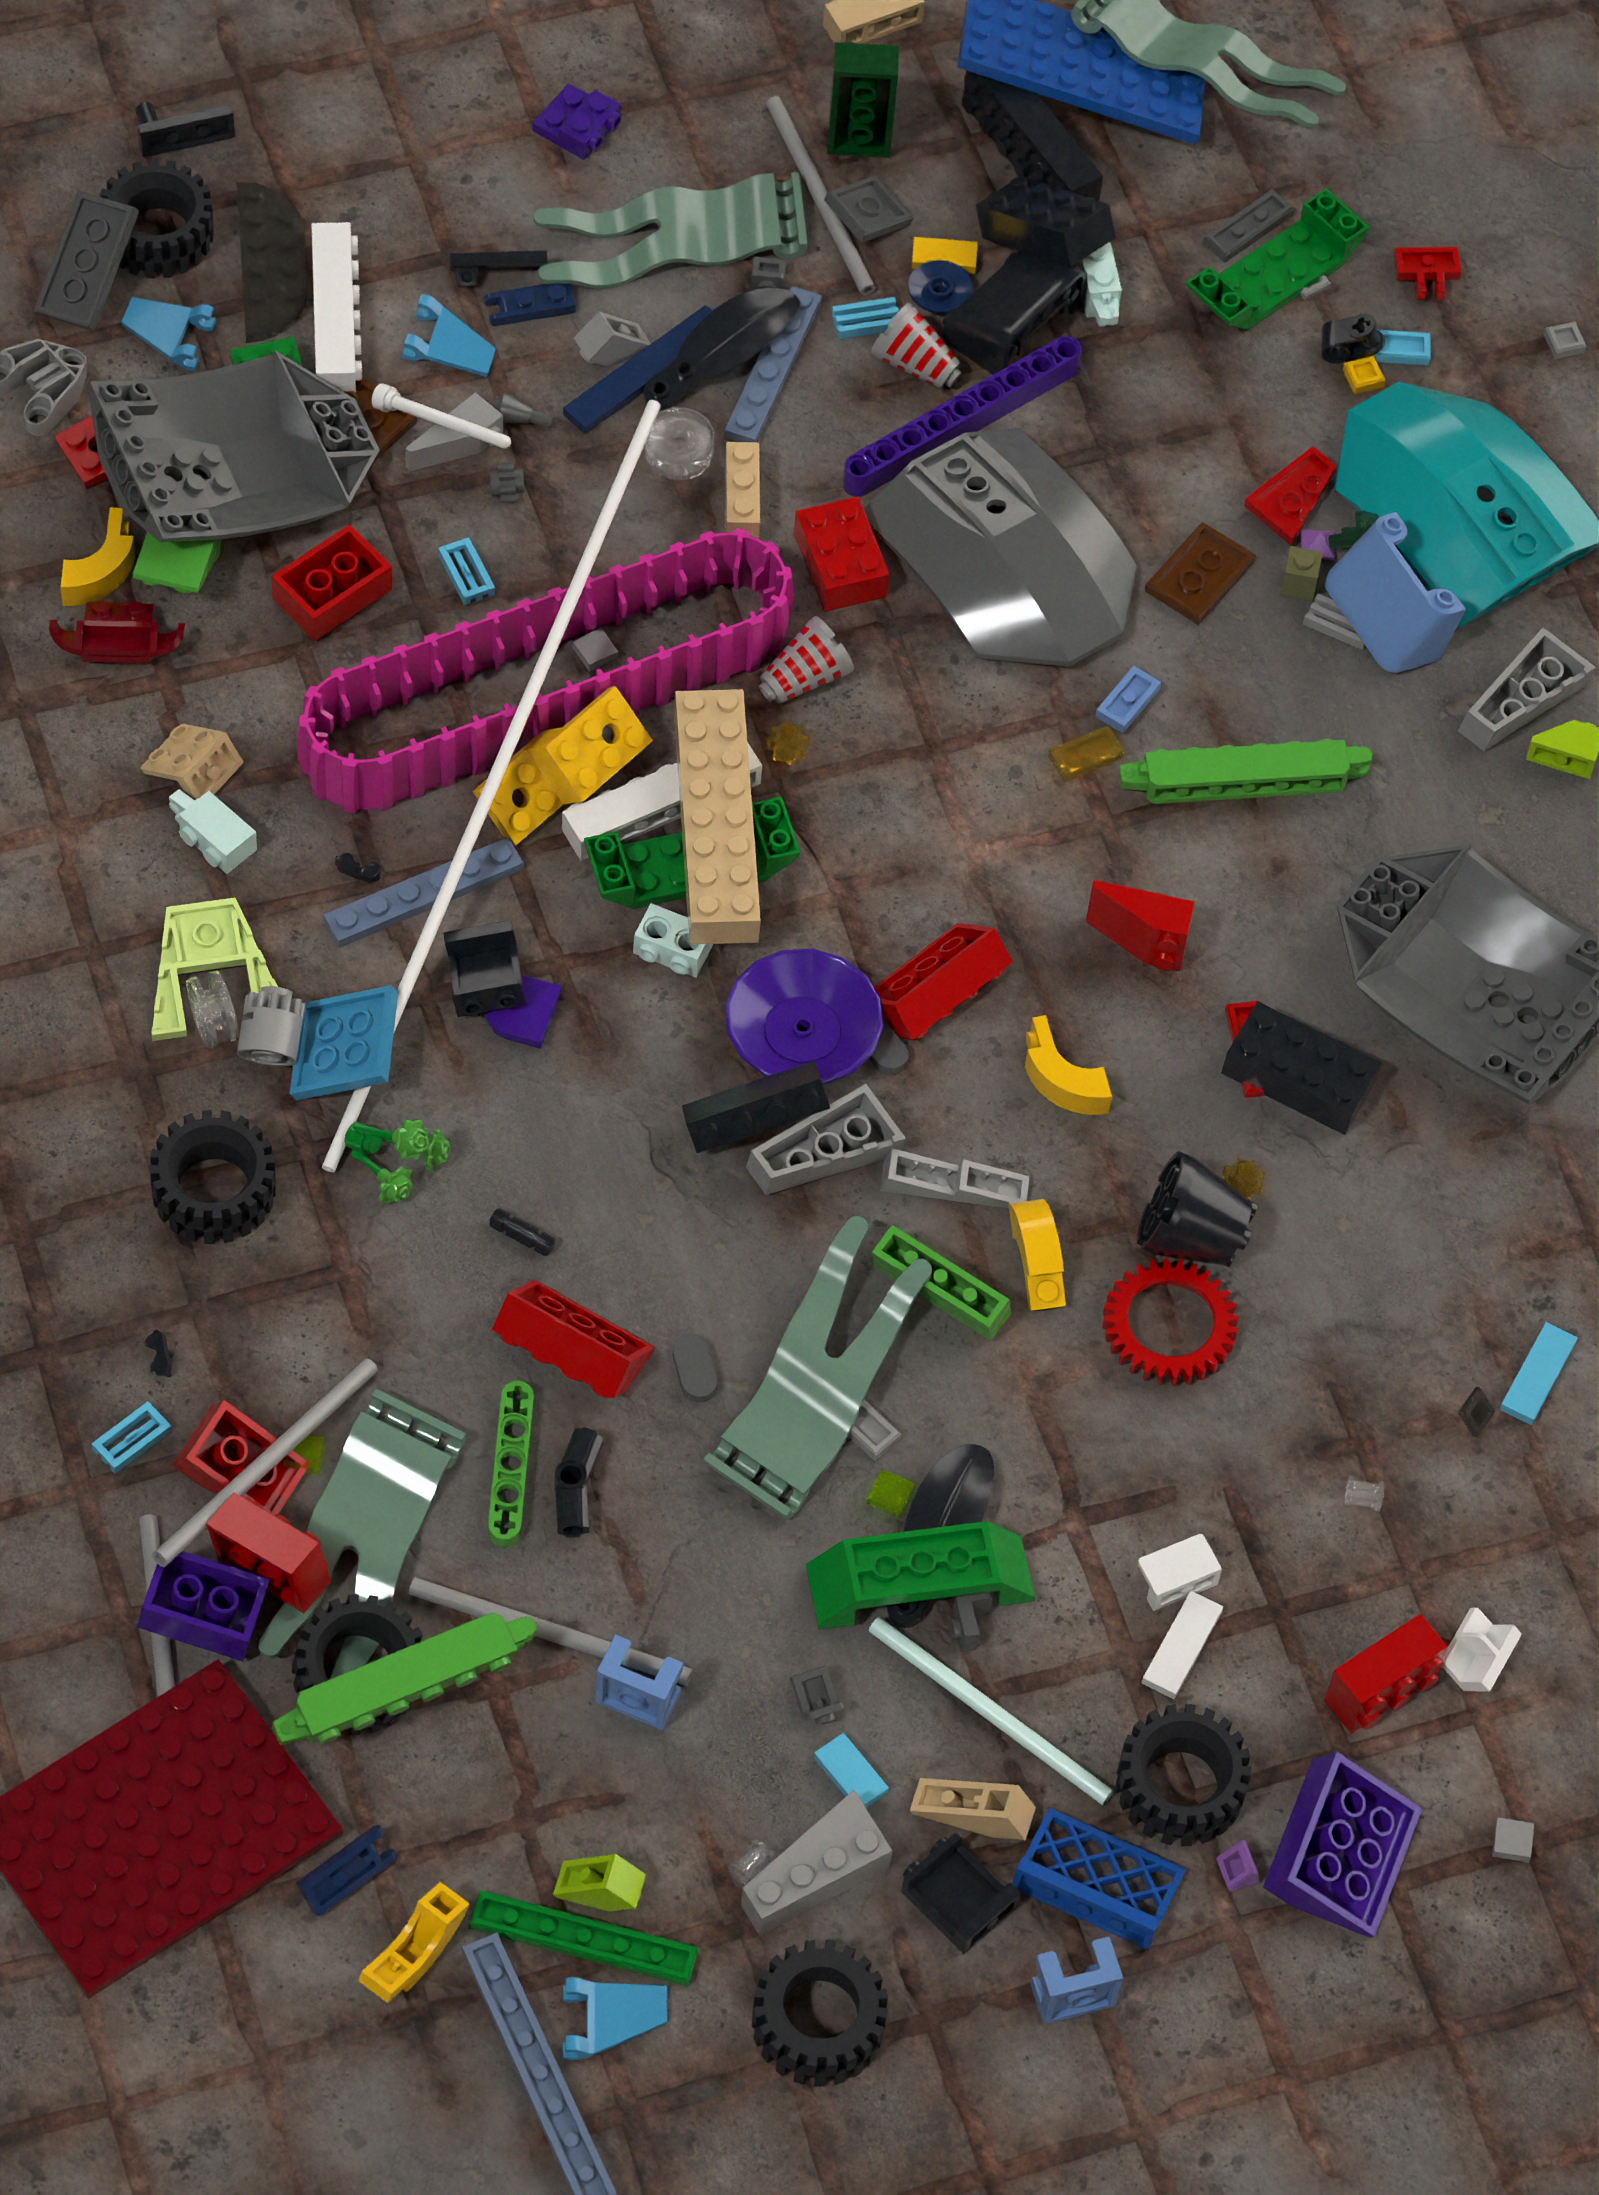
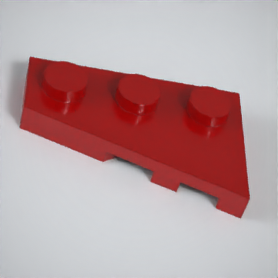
(1292, 494)

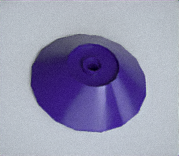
(808, 992)

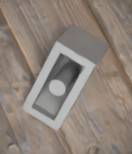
(610, 340)

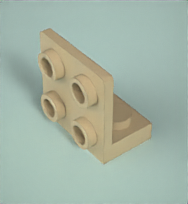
(196, 759)

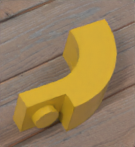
(105, 570)
(1061, 1082)
(1040, 1253)
(417, 1945)

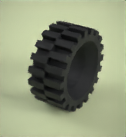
(170, 190)
(203, 1141)
(347, 1620)
(1192, 1735)
(811, 2055)

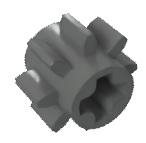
(507, 481)

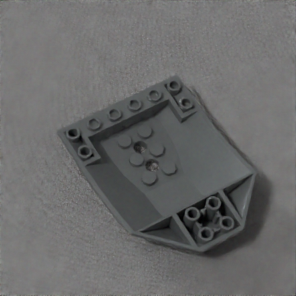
(262, 430)
(1020, 583)
(1449, 932)

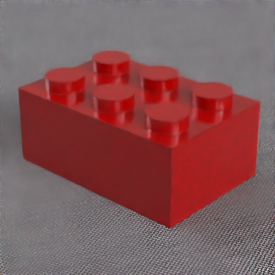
(841, 554)
(332, 582)
(270, 1548)
(1386, 1674)

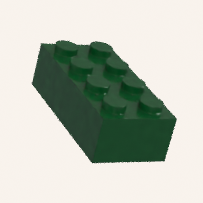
(862, 99)

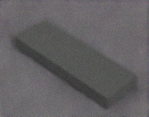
(1248, 225)

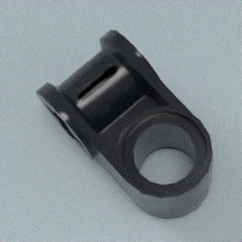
(1347, 338)

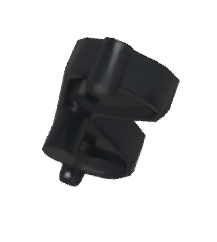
(347, 866)
(161, 1363)

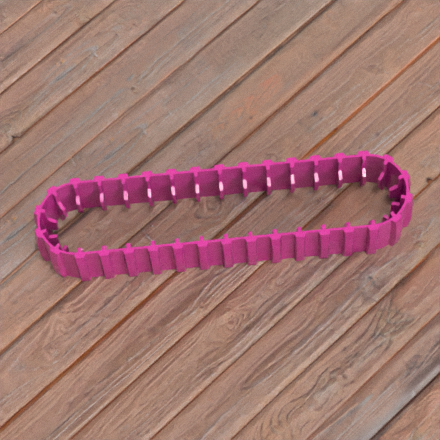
(518, 631)

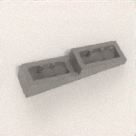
(965, 1182)

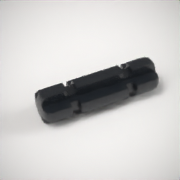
(522, 1232)

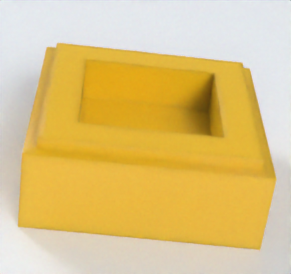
(1363, 374)

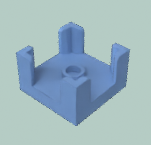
(635, 1694)
(1078, 1994)

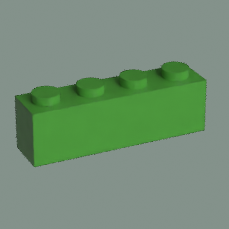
(949, 1285)

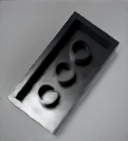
(1045, 221)
(1301, 1067)

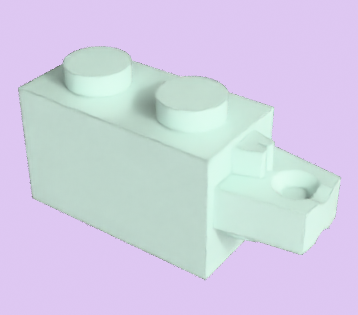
(1102, 286)
(213, 829)

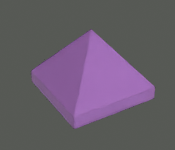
(1317, 541)

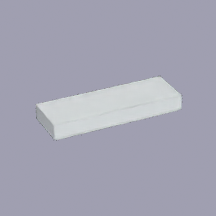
(1182, 1645)

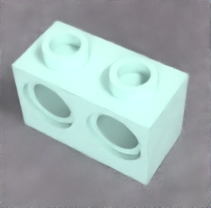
(669, 948)

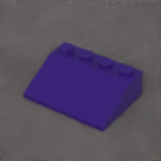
(1343, 1845)

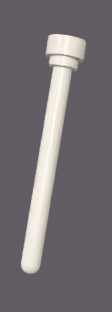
(387, 398)

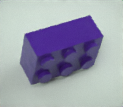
(204, 1604)

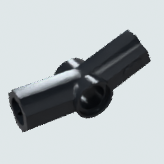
(578, 1465)

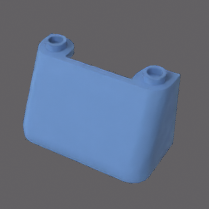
(1389, 604)

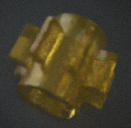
(787, 742)
(1244, 1177)

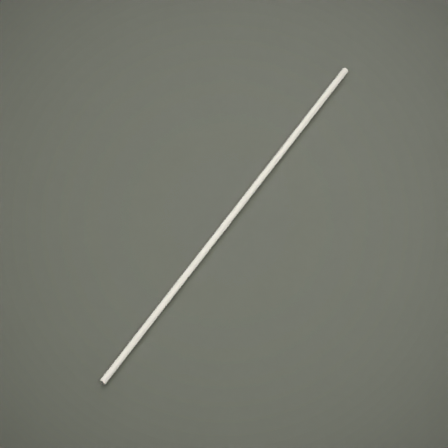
(504, 756)

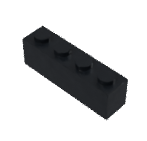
(755, 1106)

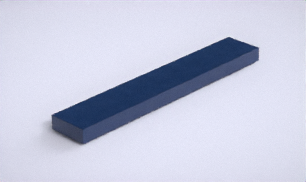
(630, 378)

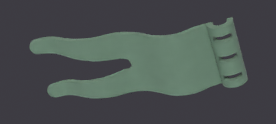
(1168, 43)
(693, 229)
(808, 1397)
(375, 1510)

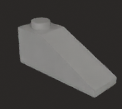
(444, 444)

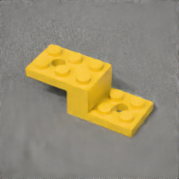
(566, 764)

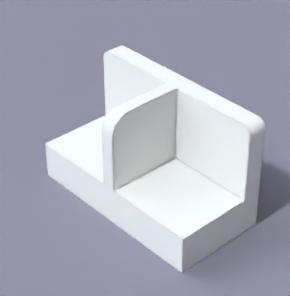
(1178, 1570)
(1479, 1651)

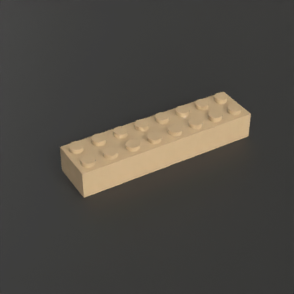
(716, 817)

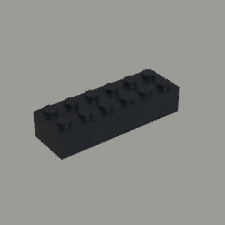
(1030, 135)

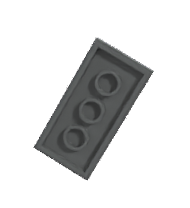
(86, 260)

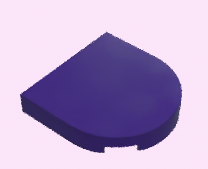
(527, 1022)

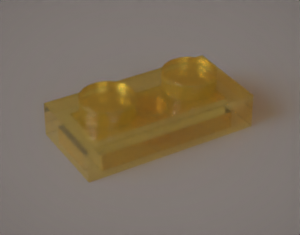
(1086, 753)

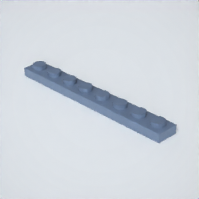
(537, 2067)

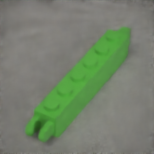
(1246, 771)
(403, 1678)

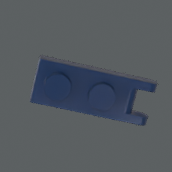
(530, 303)
(345, 1871)

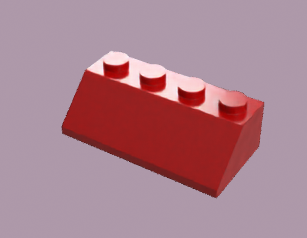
(941, 978)
(572, 1339)

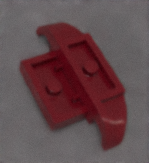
(117, 634)

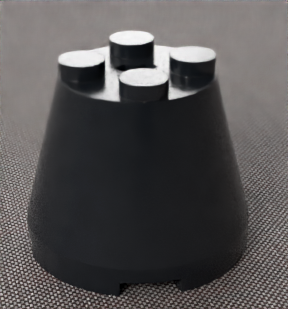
(1195, 1215)

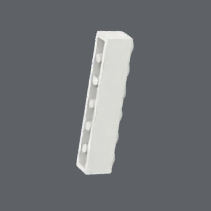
(334, 305)
(633, 808)

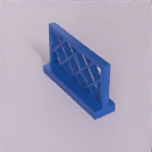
(1087, 1899)

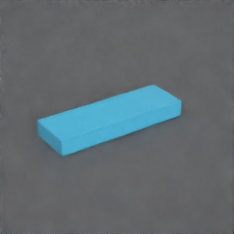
(1538, 1373)

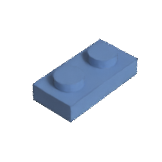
(1128, 699)

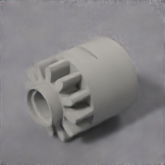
(271, 1027)

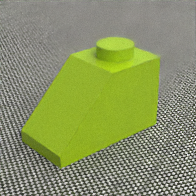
(1567, 748)
(600, 1883)

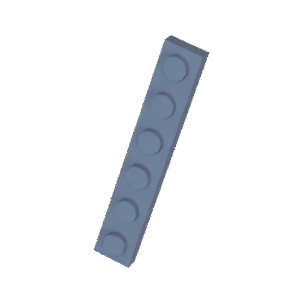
(771, 372)
(419, 893)

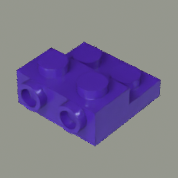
(578, 120)

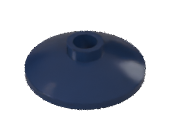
(940, 277)

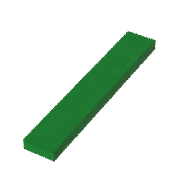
(583, 1938)

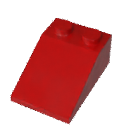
(1142, 922)
(225, 1446)

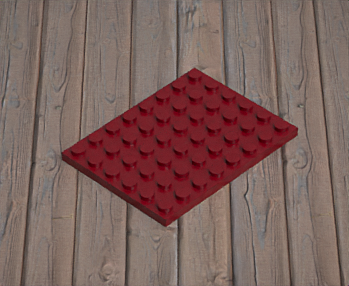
(157, 1828)

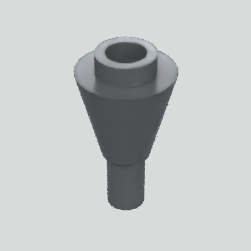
(518, 412)

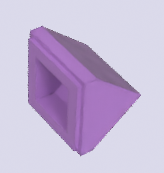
(1238, 1867)

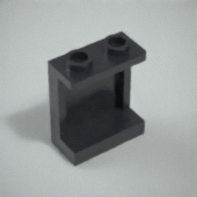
(484, 968)
(958, 1893)

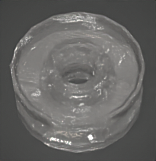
(680, 443)
(212, 1009)

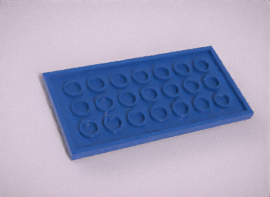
(1047, 54)

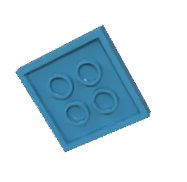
(345, 1043)

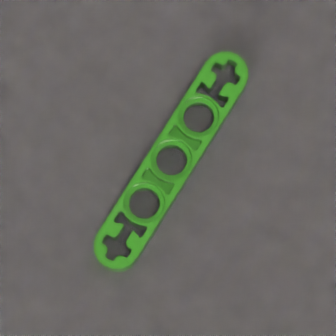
(508, 1479)

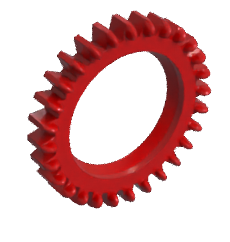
(1207, 1356)

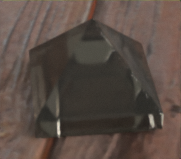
(1476, 1411)

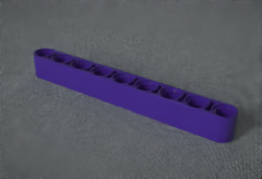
(962, 414)

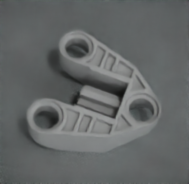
(49, 374)

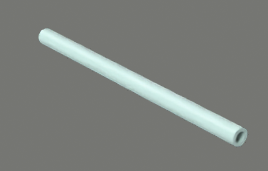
(991, 1711)

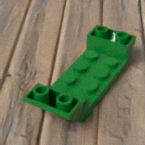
(1284, 264)
(654, 867)
(917, 1568)

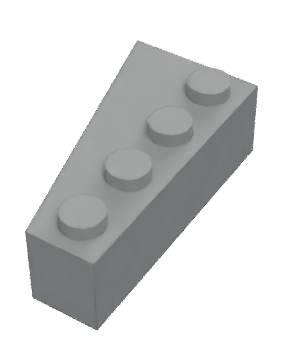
(1530, 686)
(827, 1143)
(819, 1865)

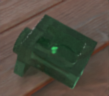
(1350, 535)

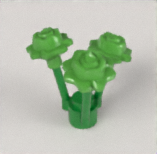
(410, 1141)

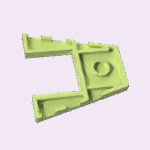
(197, 940)

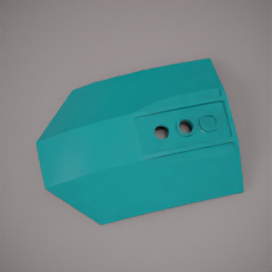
(1427, 458)

